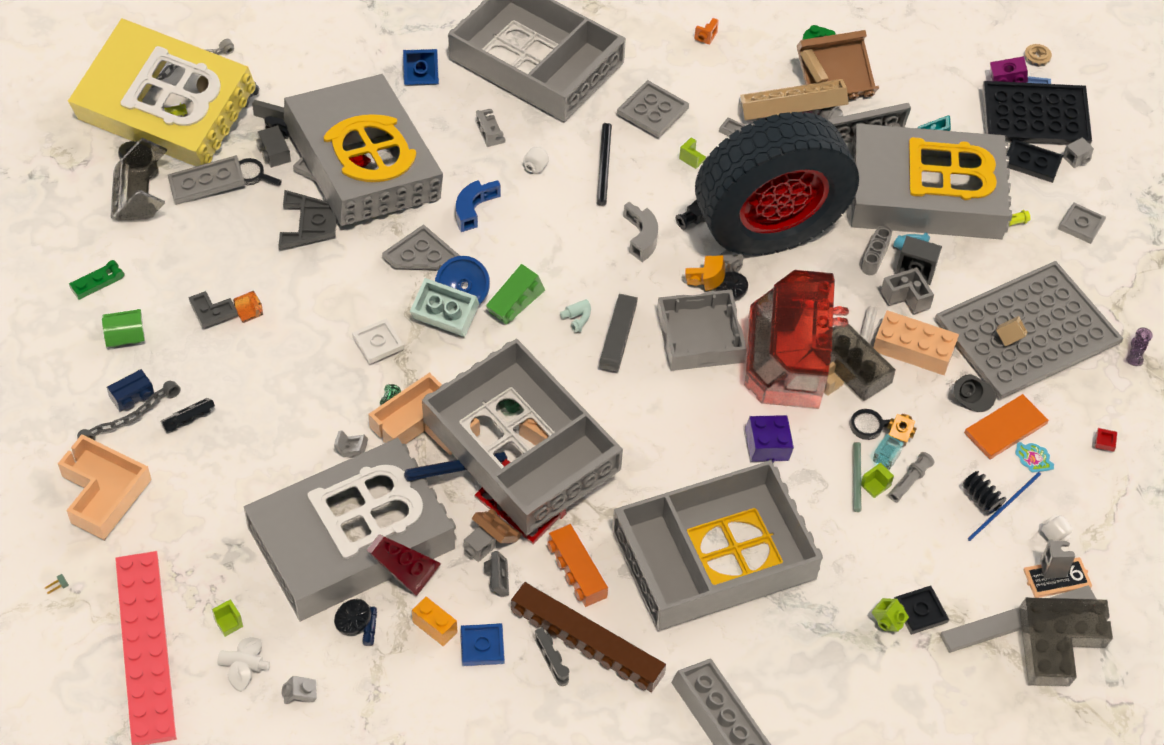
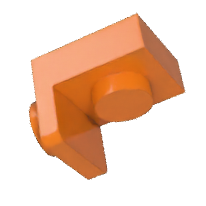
(708, 33)

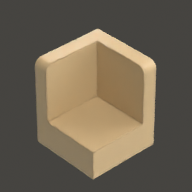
(1011, 331)
(833, 382)

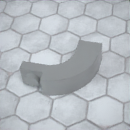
(646, 241)

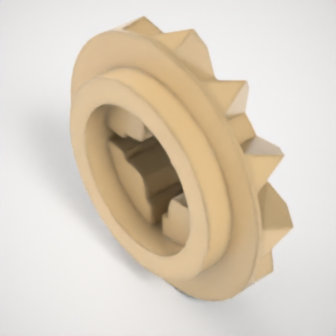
(1043, 51)

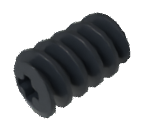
(983, 493)

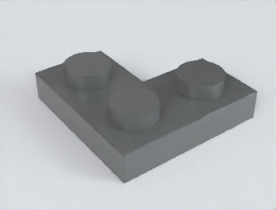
(211, 314)

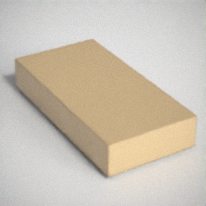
(814, 66)

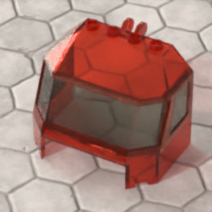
(792, 340)

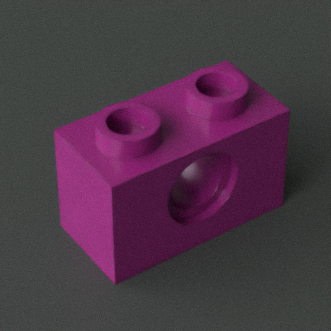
(1009, 70)

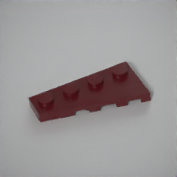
(404, 563)

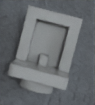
(350, 445)
(299, 689)

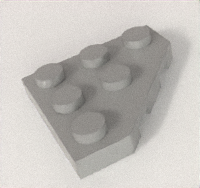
(419, 251)

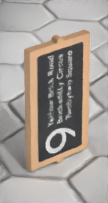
(1041, 587)

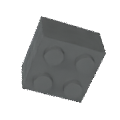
(919, 255)

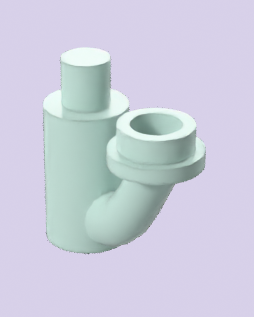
(576, 309)

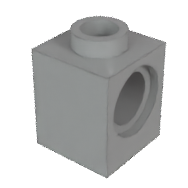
(479, 544)

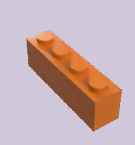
(577, 565)

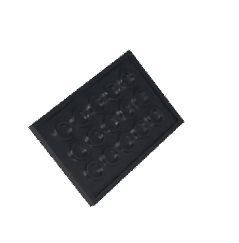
(1037, 112)

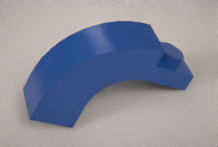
(471, 197)

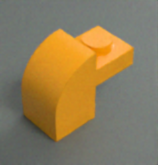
(709, 276)

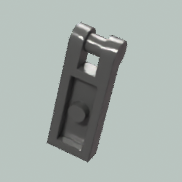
(552, 657)

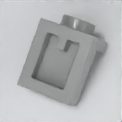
(732, 262)

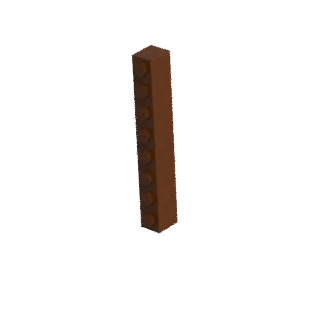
(588, 637)

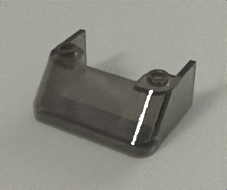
(131, 183)

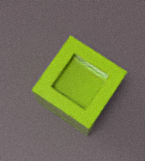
(689, 154)
(877, 480)
(227, 617)

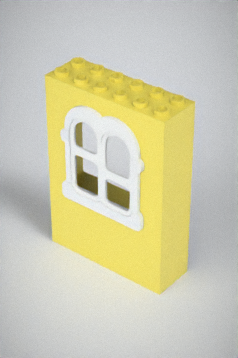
(126, 70)

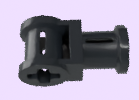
(692, 215)

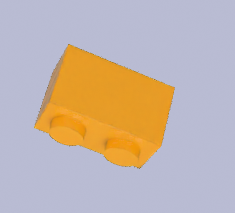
(434, 621)

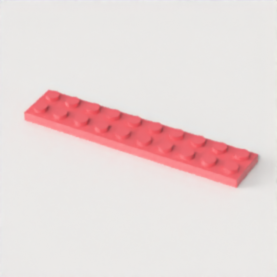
(145, 649)

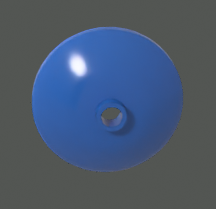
(465, 270)

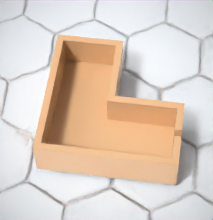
(403, 414)
(109, 485)

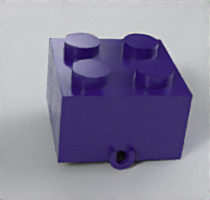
(769, 438)

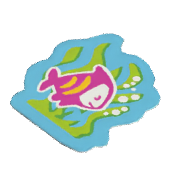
(1034, 457)

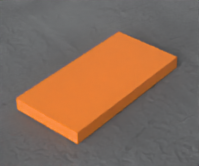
(1006, 426)

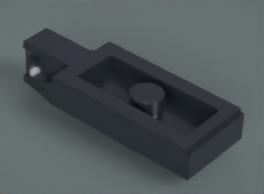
(186, 415)

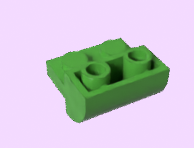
(123, 328)

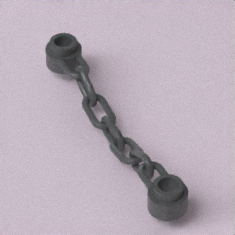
(170, 389)

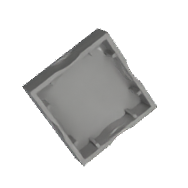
(701, 330)

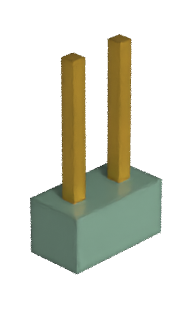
(63, 583)

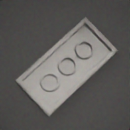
(206, 179)

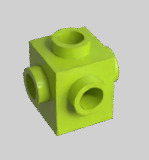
(890, 614)

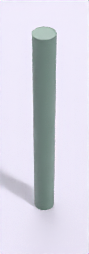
(857, 507)

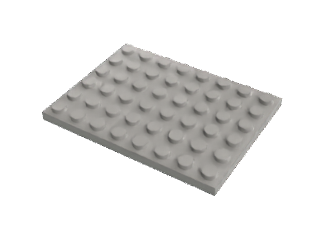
(1059, 323)

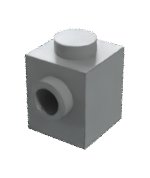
(1078, 153)

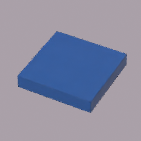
(482, 644)

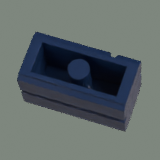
(130, 390)

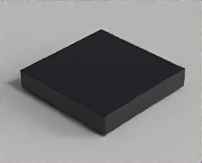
(923, 609)

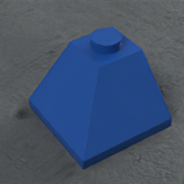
(420, 66)

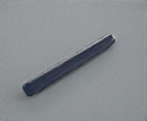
(442, 468)

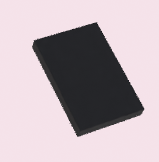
(1033, 160)

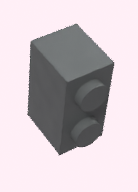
(273, 146)

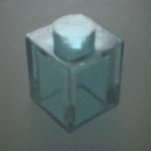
(888, 451)

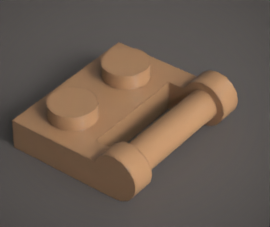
(496, 526)

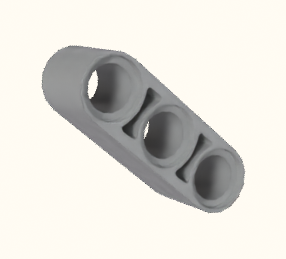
(876, 250)

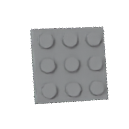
(653, 108)

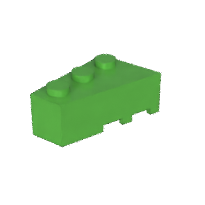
(515, 294)

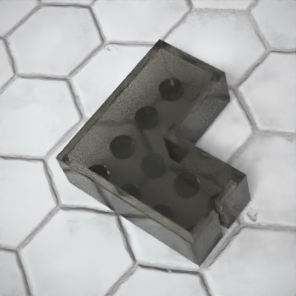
(1053, 629)

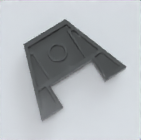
(315, 222)

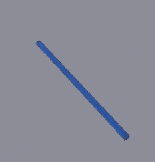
(1003, 506)

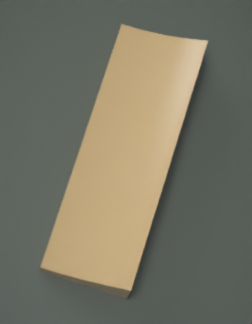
(794, 99)

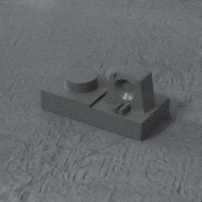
(498, 570)

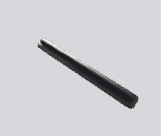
(604, 164)

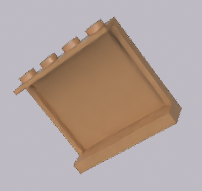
(843, 58)

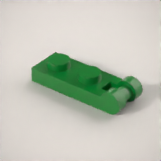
(97, 280)

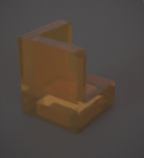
(248, 306)

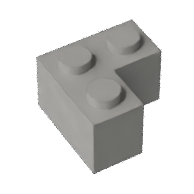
(909, 287)

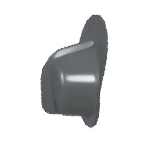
(974, 393)

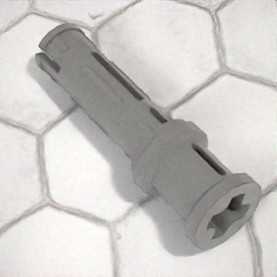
(916, 471)

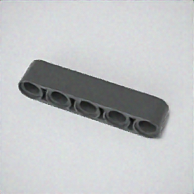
(618, 333)

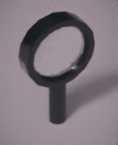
(254, 172)
(867, 424)

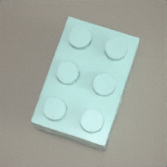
(444, 307)

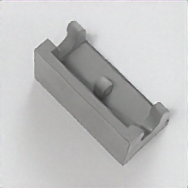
(489, 128)
(1055, 561)

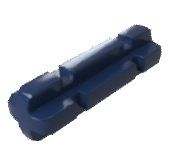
(369, 630)

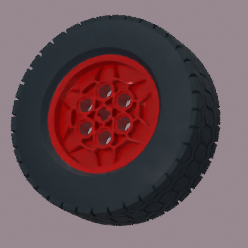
(776, 183)

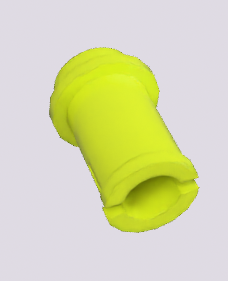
(177, 110)
(1021, 217)

